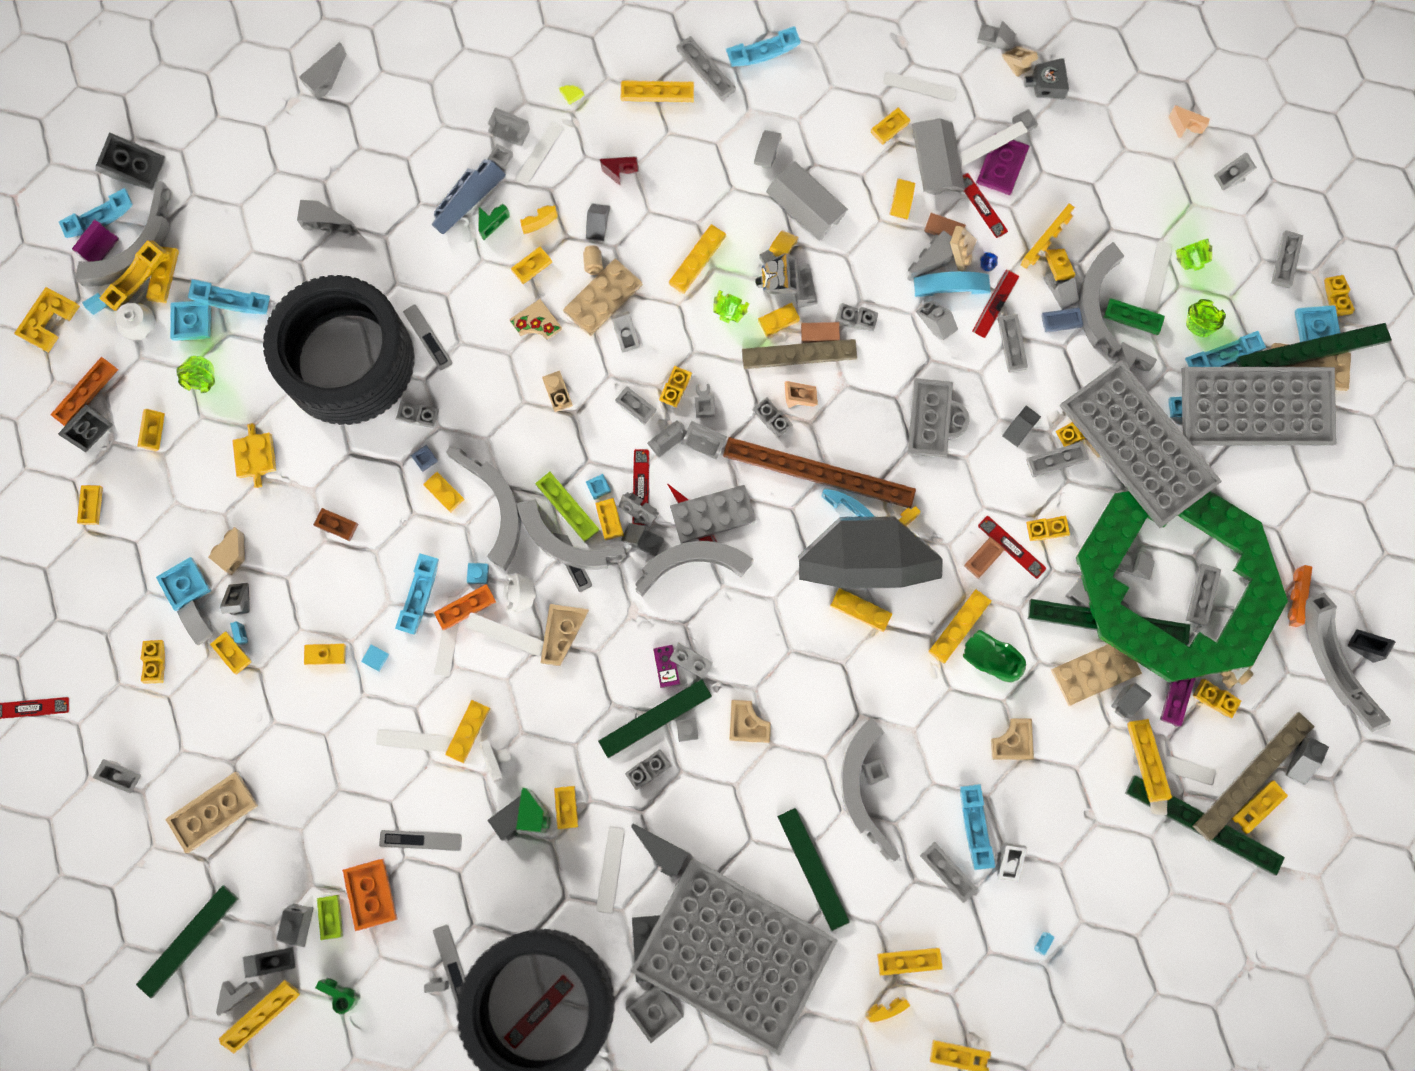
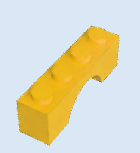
(126, 286)

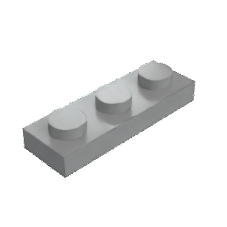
(1287, 259)
(1012, 343)
(1057, 459)
(1203, 594)
(948, 872)

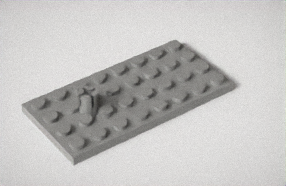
(1259, 406)
(1140, 443)

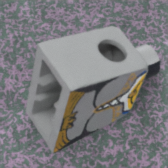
(779, 276)

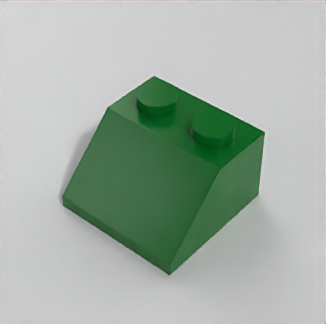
(532, 813)

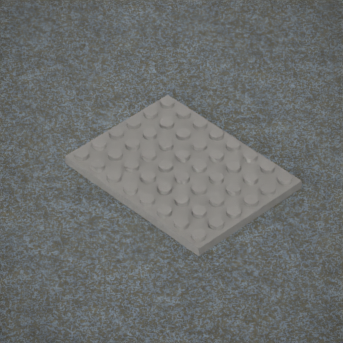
(734, 956)

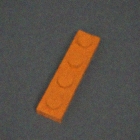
(84, 391)

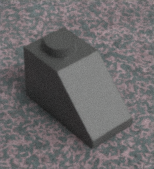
(1130, 700)
(1307, 760)
(505, 821)
(269, 962)

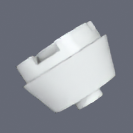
(135, 321)
(519, 592)

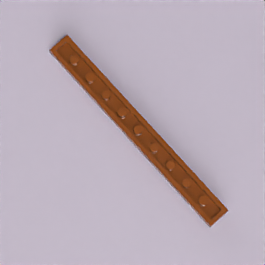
(819, 472)

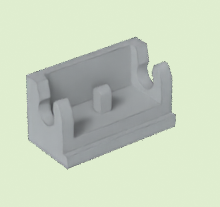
(508, 127)
(807, 292)
(704, 440)

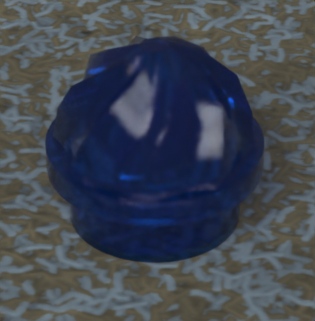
(988, 261)

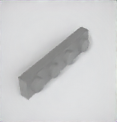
(706, 68)

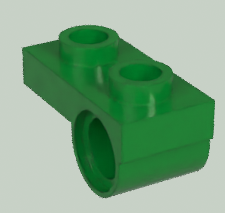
(329, 987)

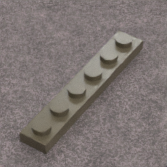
(799, 354)

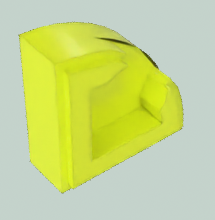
(571, 93)

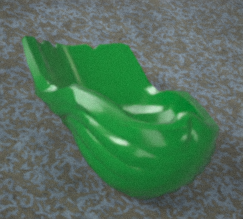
(994, 657)

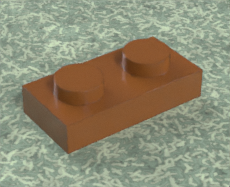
(335, 524)

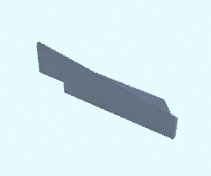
(466, 194)

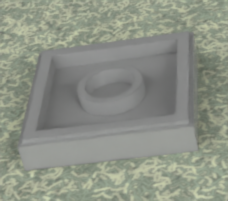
(654, 1013)

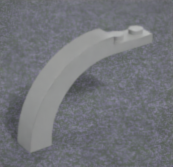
(157, 228)
(510, 524)
(1322, 634)
(850, 787)

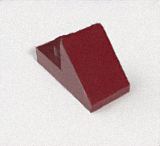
(614, 166)

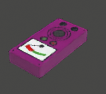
(666, 668)

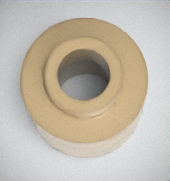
(592, 260)

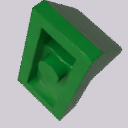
(489, 223)

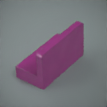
(95, 242)

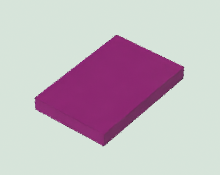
(1003, 167)

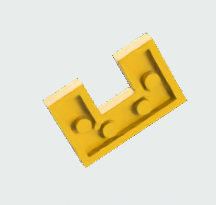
(33, 324)

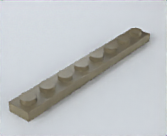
(1253, 776)

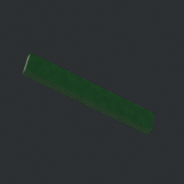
(655, 718)
(813, 869)
(187, 941)

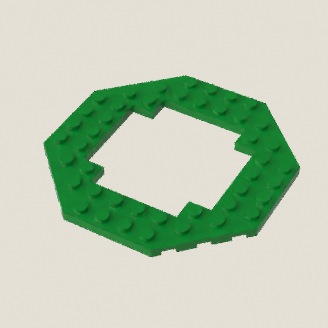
(1146, 643)

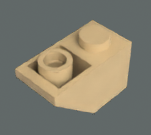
(557, 391)
(229, 552)

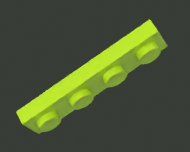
(567, 507)

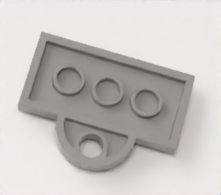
(934, 417)

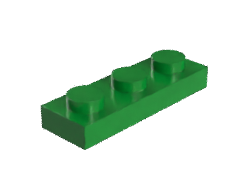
(1134, 316)

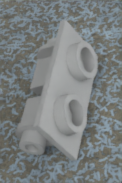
(667, 438)
(631, 504)
(691, 660)

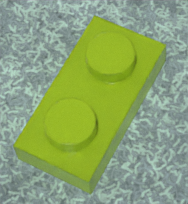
(329, 917)

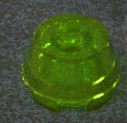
(1195, 255)
(729, 307)
(1204, 318)
(196, 374)

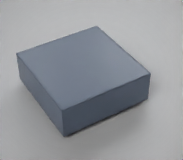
(424, 458)

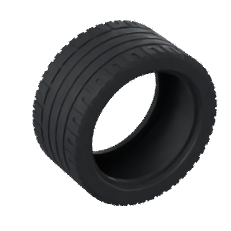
(306, 310)
(473, 1007)

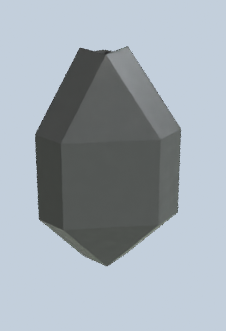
(869, 555)

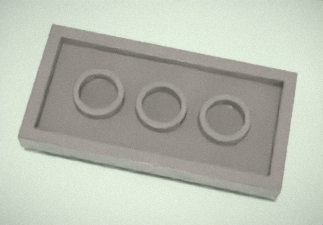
(712, 514)

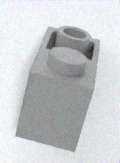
(938, 319)

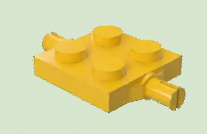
(254, 455)

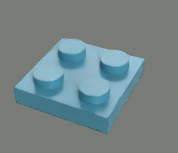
(190, 321)
(1316, 322)
(183, 583)

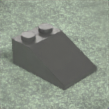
(129, 162)
(85, 428)
(664, 853)

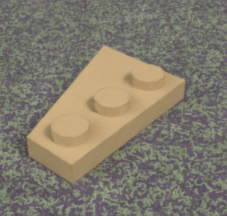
(962, 247)
(560, 632)

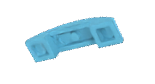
(764, 50)
(105, 213)
(952, 282)
(228, 299)
(1227, 353)
(835, 498)
(418, 595)
(976, 827)

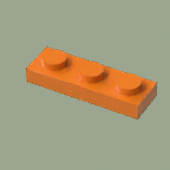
(1299, 595)
(462, 607)

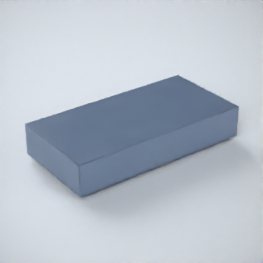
(1062, 320)

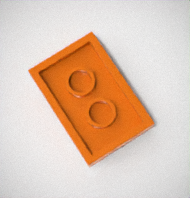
(369, 894)

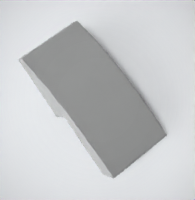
(767, 149)
(856, 318)
(416, 414)
(772, 417)
(194, 623)
(648, 769)

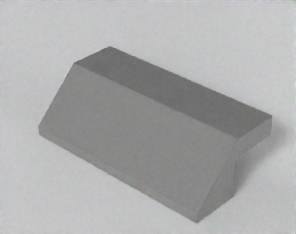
(938, 156)
(806, 200)

